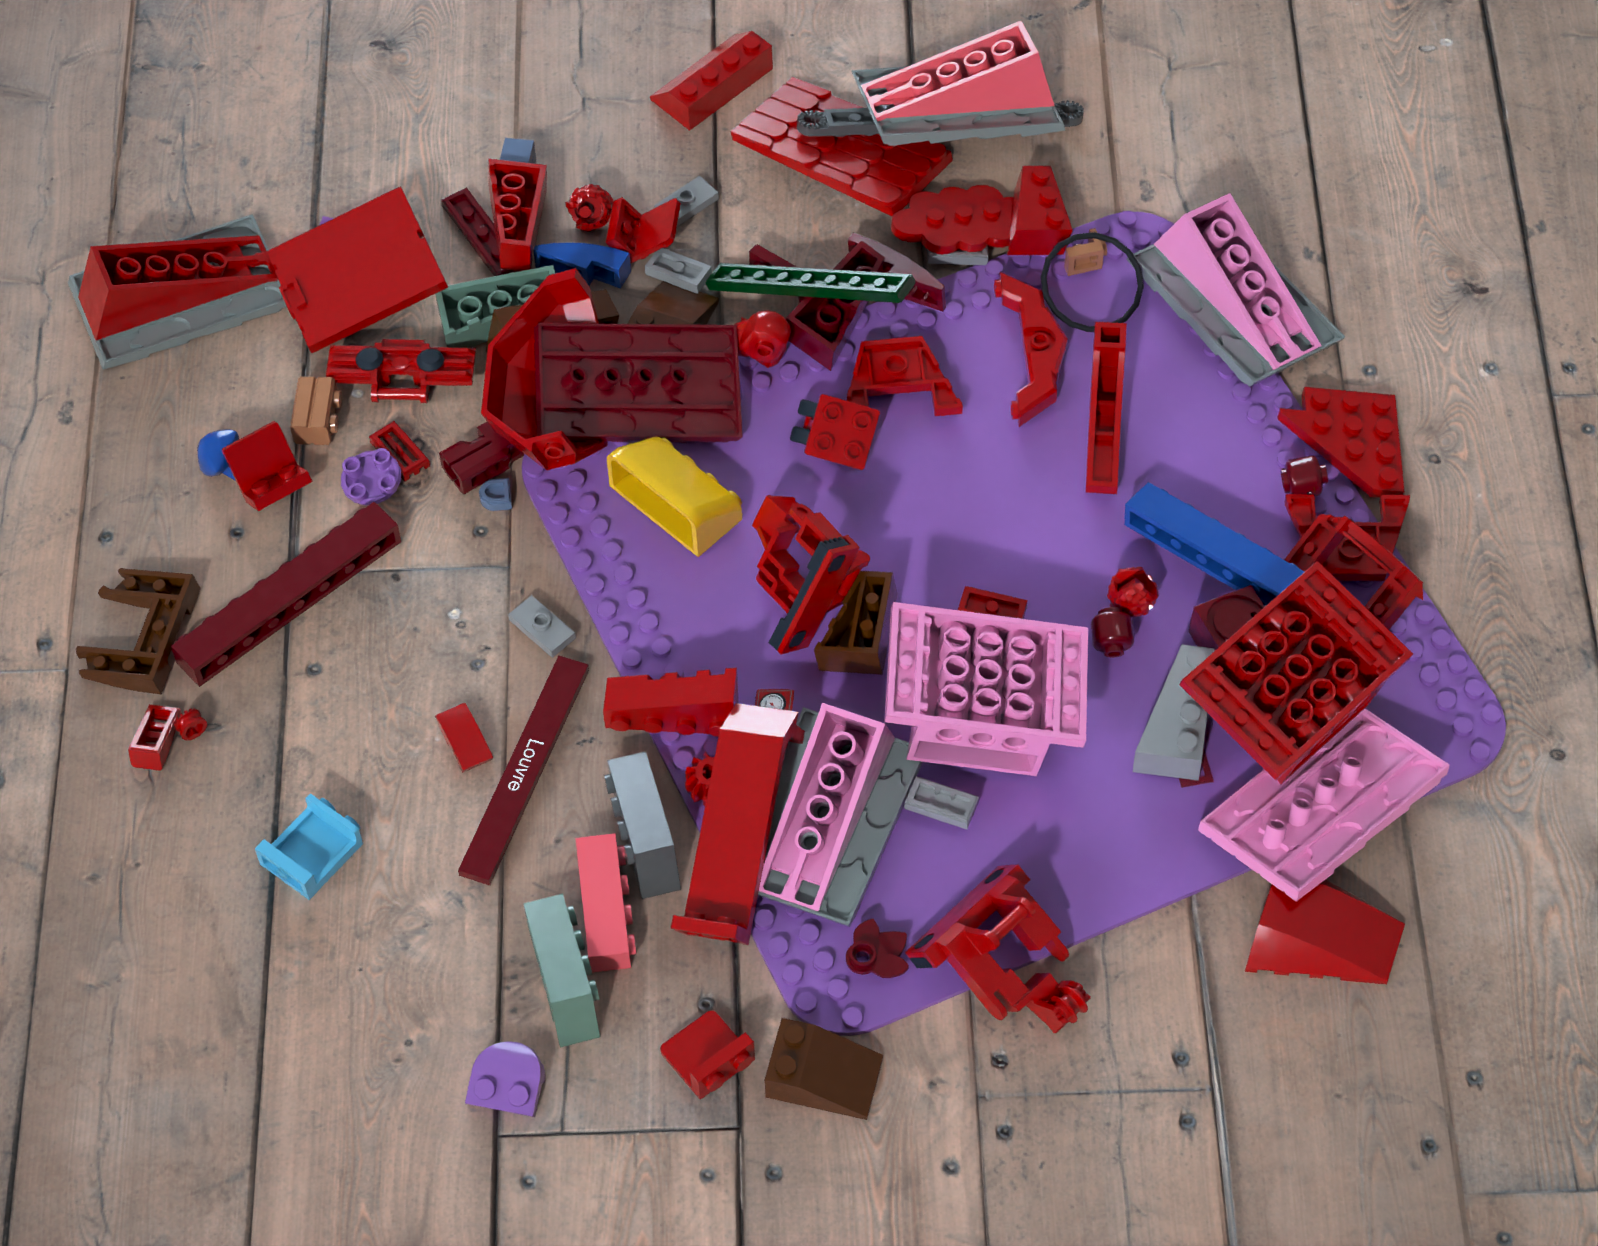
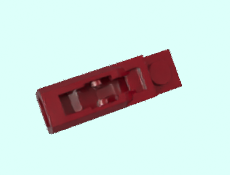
(478, 460)

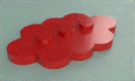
(956, 219)

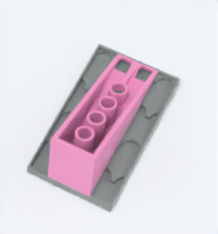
(1233, 294)
(834, 812)

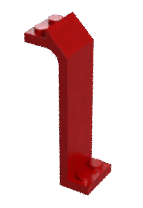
(737, 823)

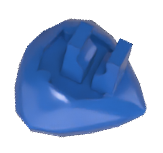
(210, 452)

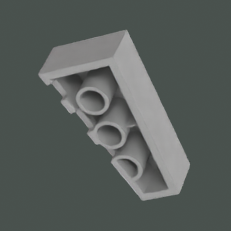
(1177, 725)

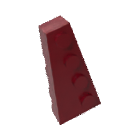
(824, 324)

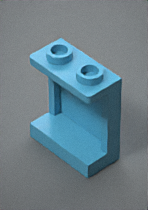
(311, 847)

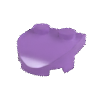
(506, 1079)

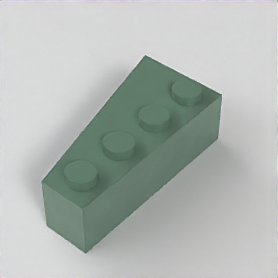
(563, 969)

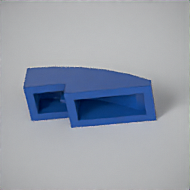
(590, 260)

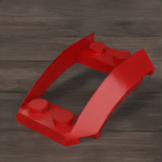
(1395, 592)

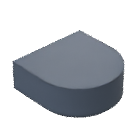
(496, 494)

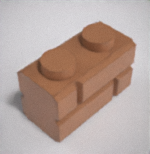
(315, 410)

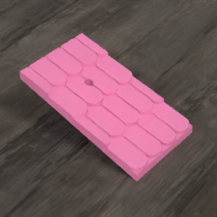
(1327, 807)

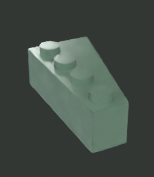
(469, 306)

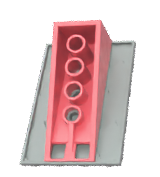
(989, 78)

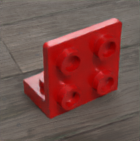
(265, 466)

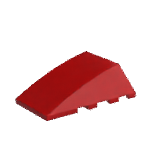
(1325, 936)

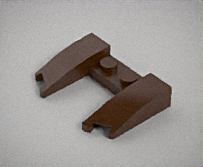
(146, 668)

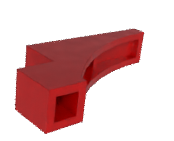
(1105, 407)

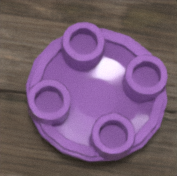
(370, 477)

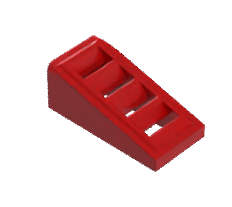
(150, 755)

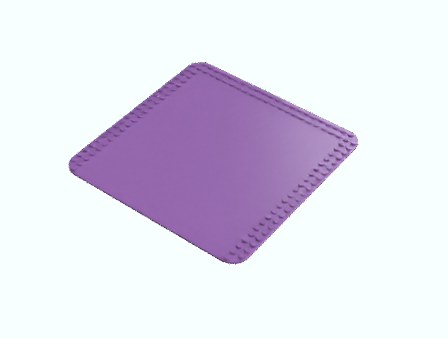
(1010, 516)

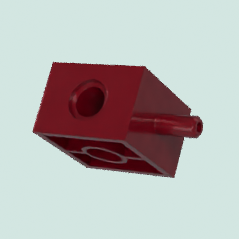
(1222, 617)

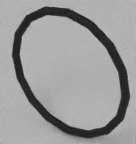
(1119, 245)

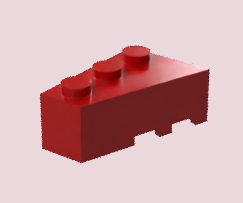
(1037, 214)

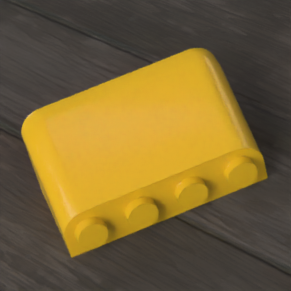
(674, 492)

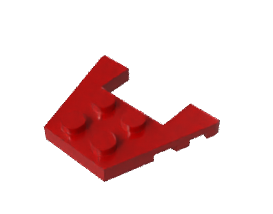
(901, 367)
(1347, 559)

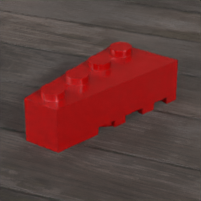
(517, 207)

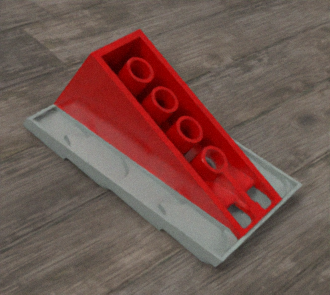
(174, 291)

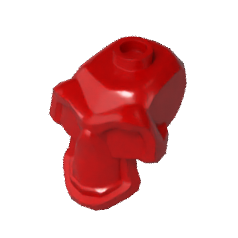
(763, 337)

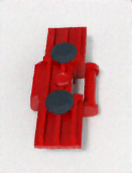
(401, 357)

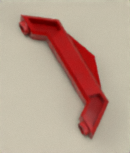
(1042, 344)

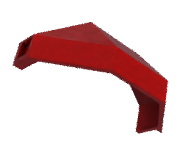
(510, 371)

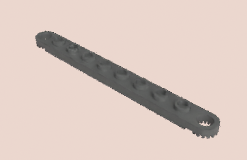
(859, 121)

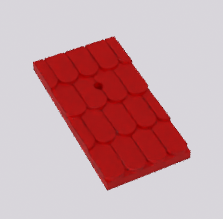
(850, 164)

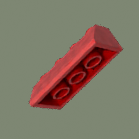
(715, 79)

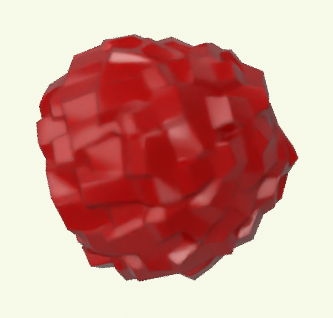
(590, 207)
(1133, 591)

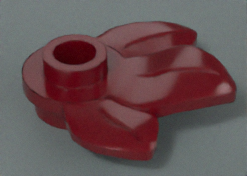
(880, 948)

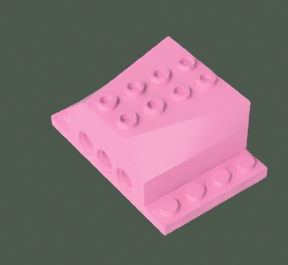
(985, 687)

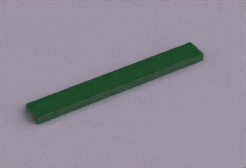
(811, 282)

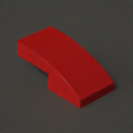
(464, 737)

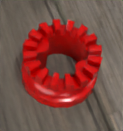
(190, 724)

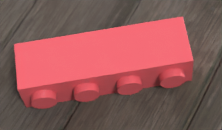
(603, 902)

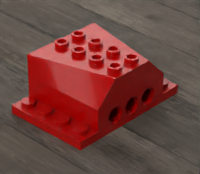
(1297, 672)

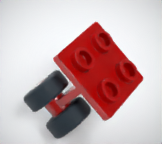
(836, 430)

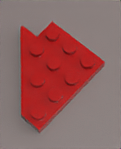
(1353, 434)

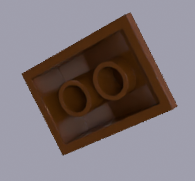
(674, 306)
(821, 1070)

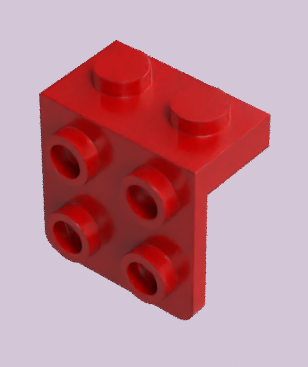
(642, 233)
(708, 1053)

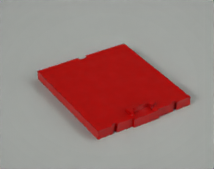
(356, 270)

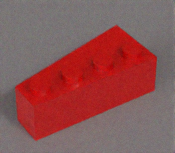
(671, 702)

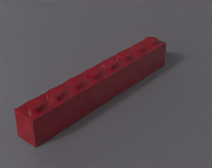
(286, 593)

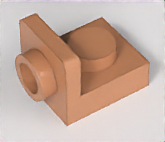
(1085, 257)

